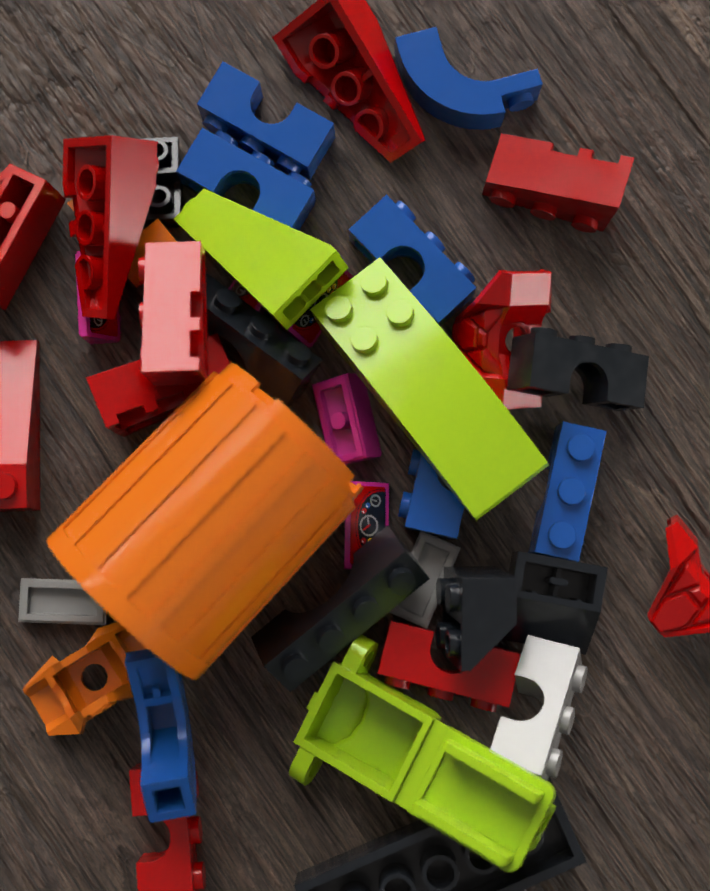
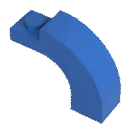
(456, 97)
(165, 735)

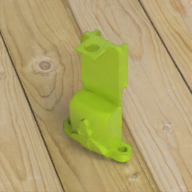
(421, 763)

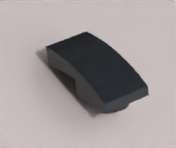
(168, 195)

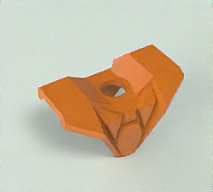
(59, 687)

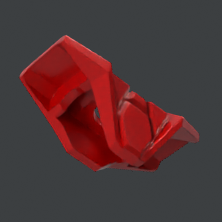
(480, 331)
(684, 596)

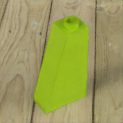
(265, 257)

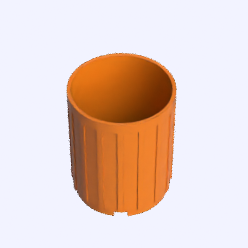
(206, 520)

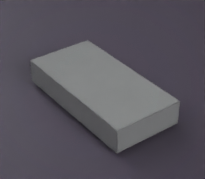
(432, 556)
(58, 602)

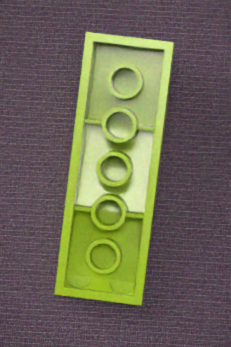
(429, 388)

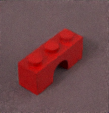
(408, 660)
(177, 865)

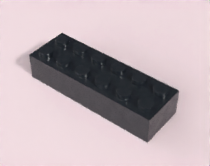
(428, 860)

